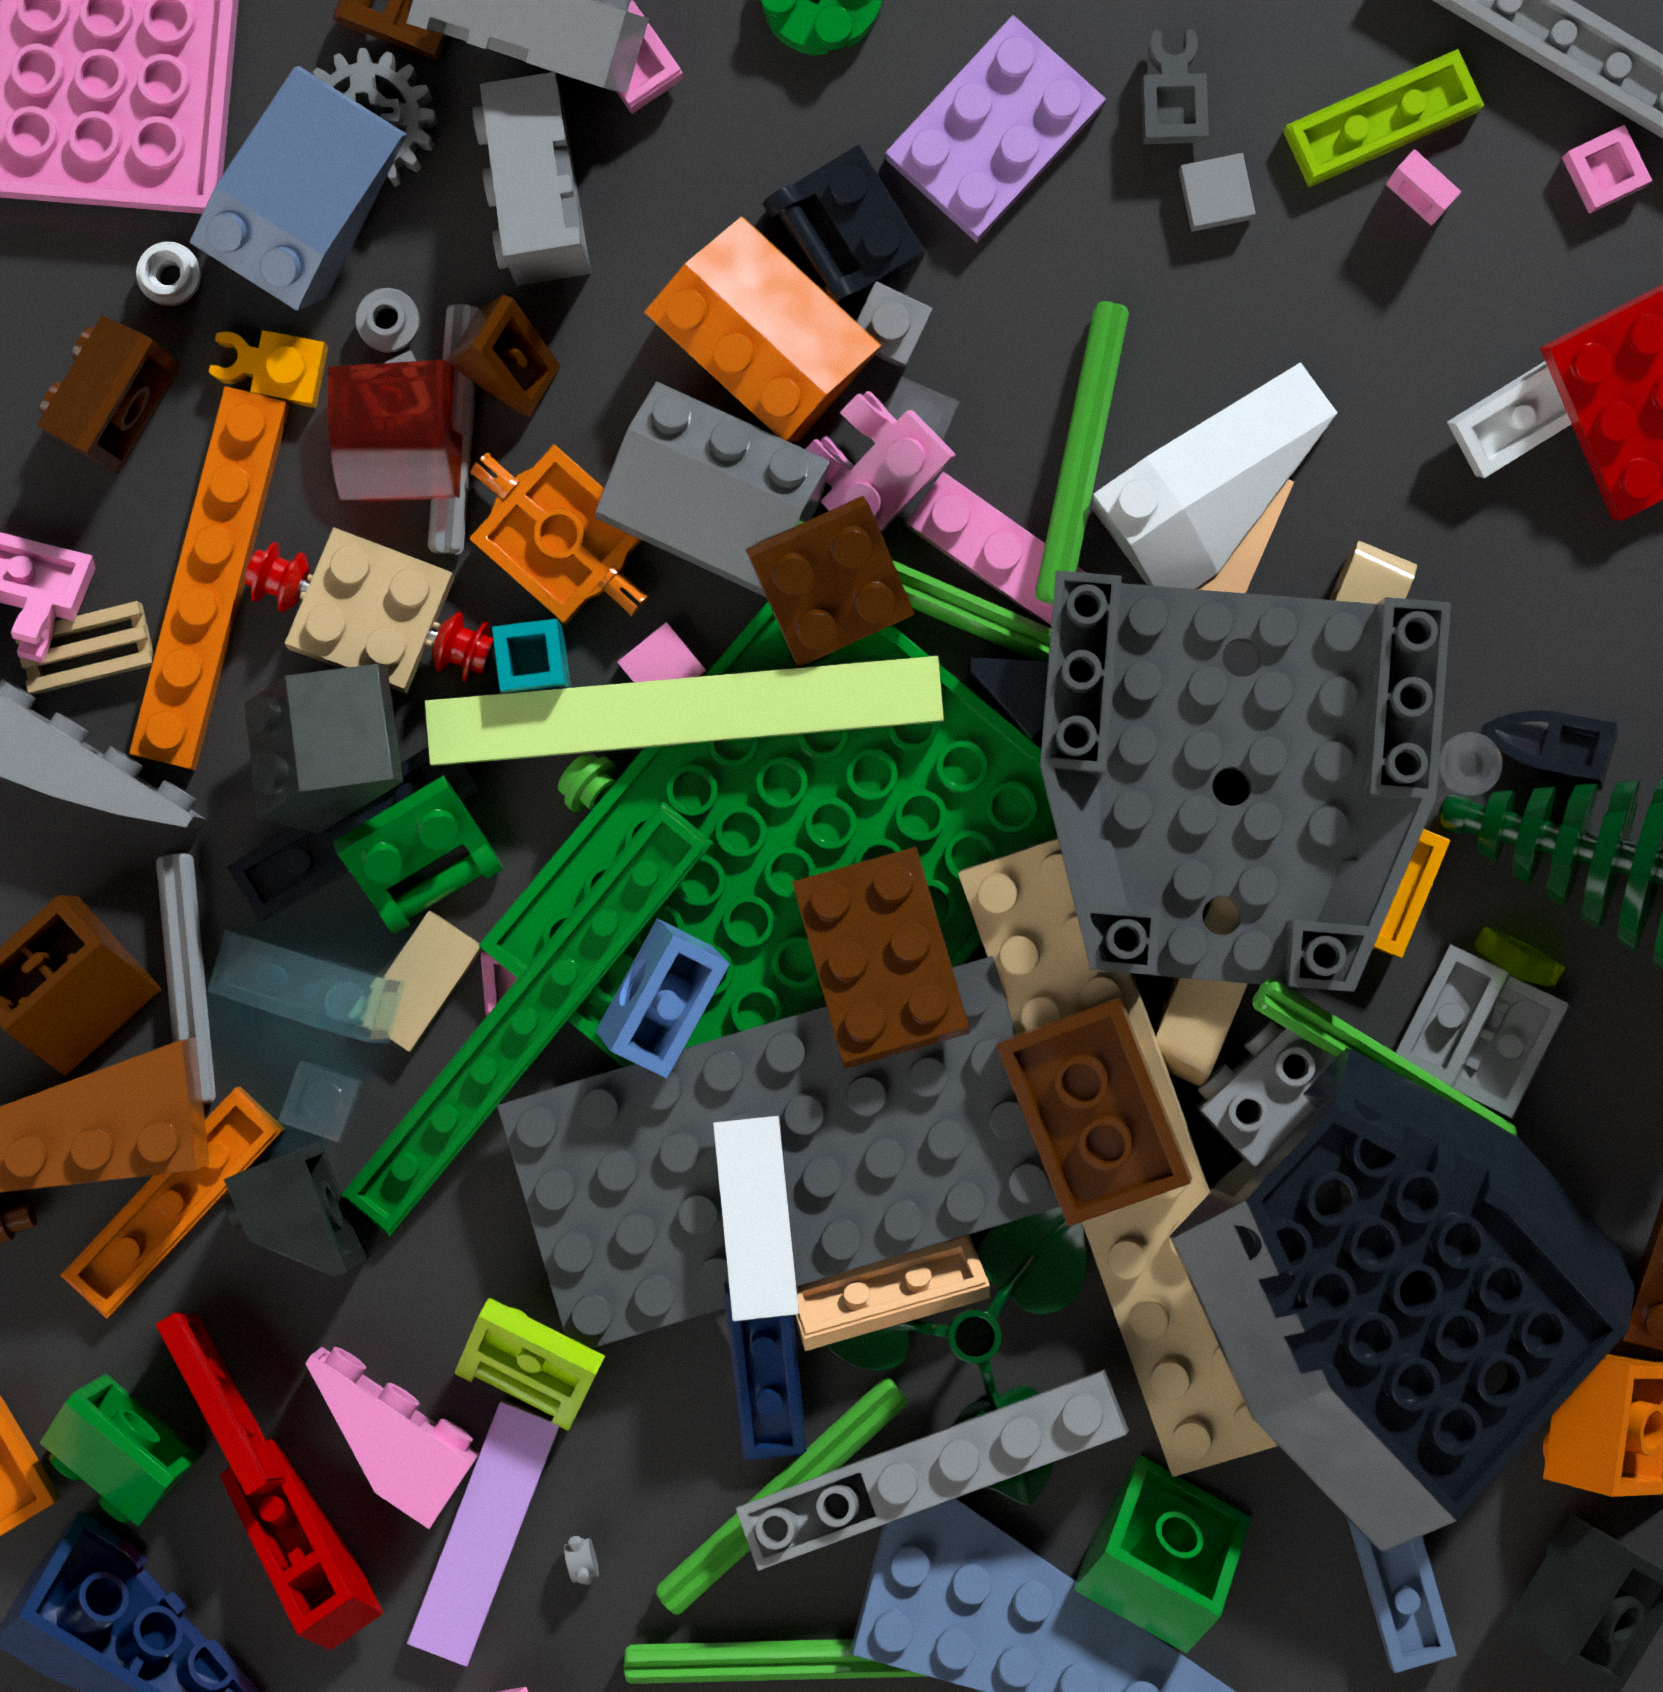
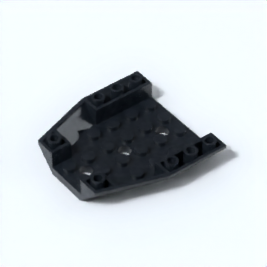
(1310, 1314)

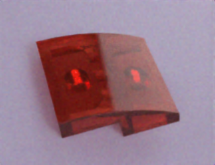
(394, 431)

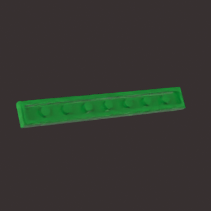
(527, 1018)

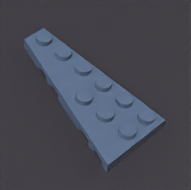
(993, 1616)

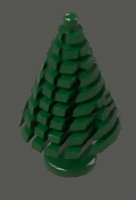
(1571, 843)

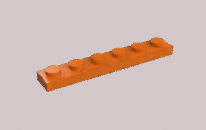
(210, 578)

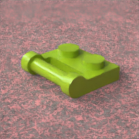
(529, 1362)

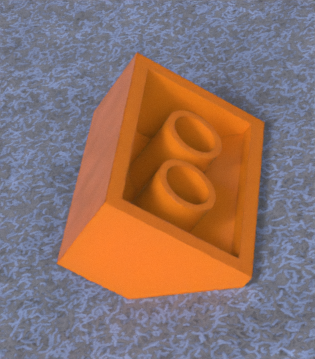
(763, 330)

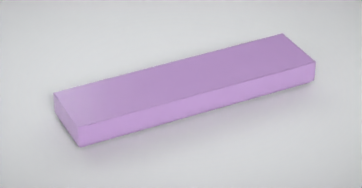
(484, 1532)

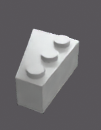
(570, 37)
(531, 179)

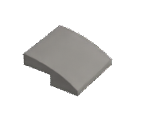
(1482, 1031)

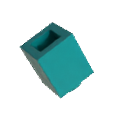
(531, 656)

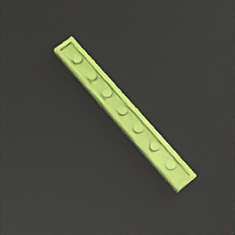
(684, 711)

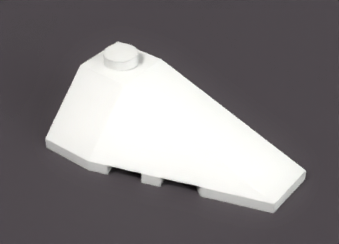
(1204, 491)

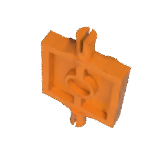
(549, 535)

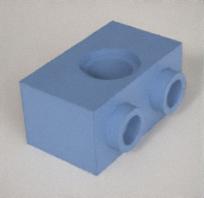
(662, 998)

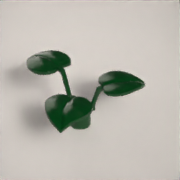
(1043, 1271)

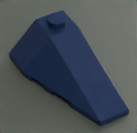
(108, 1625)

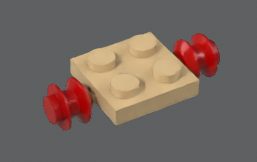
(369, 609)

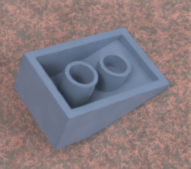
(299, 190)

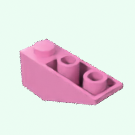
(398, 1448)

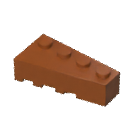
(109, 1124)

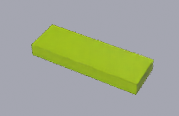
(1383, 118)

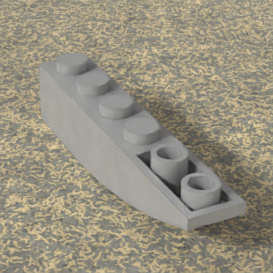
(60, 764)
(933, 1469)

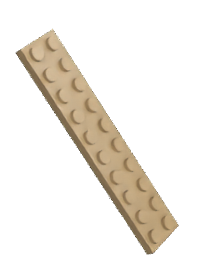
(1043, 967)

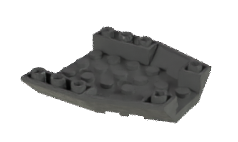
(1326, 731)

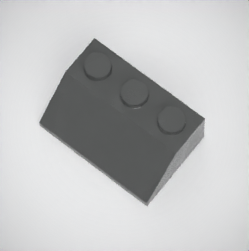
(708, 484)

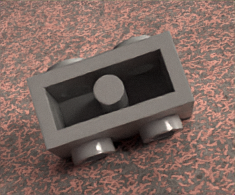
(1273, 1097)

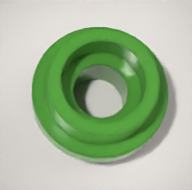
(586, 781)

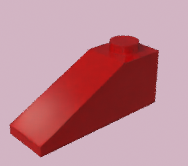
(305, 1558)

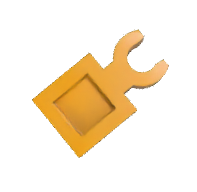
(280, 368)

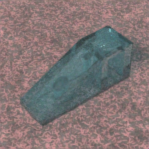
(306, 988)

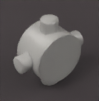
(581, 1560)

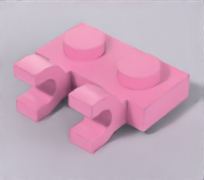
(893, 470)
(45, 584)

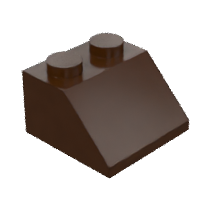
(108, 392)

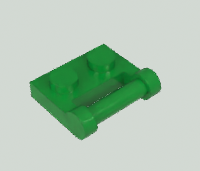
(409, 839)

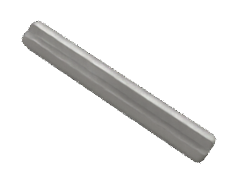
(449, 514)
(185, 960)

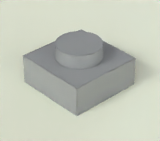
(895, 323)

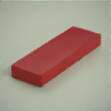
(221, 1403)

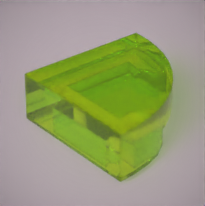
(1518, 958)

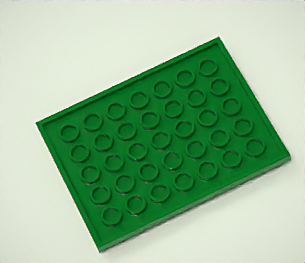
(790, 813)

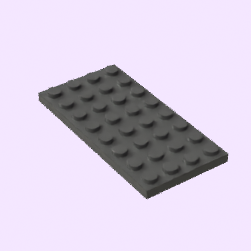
(871, 1157)

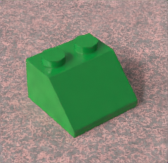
(118, 1450)
(1164, 1555)

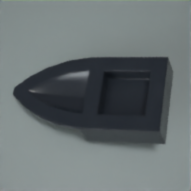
(1556, 744)

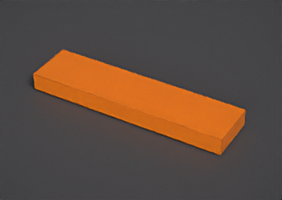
(171, 1206)

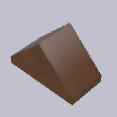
(505, 356)

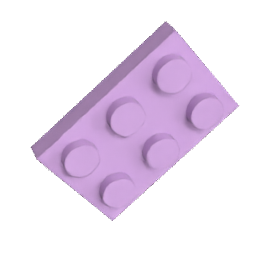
(995, 128)

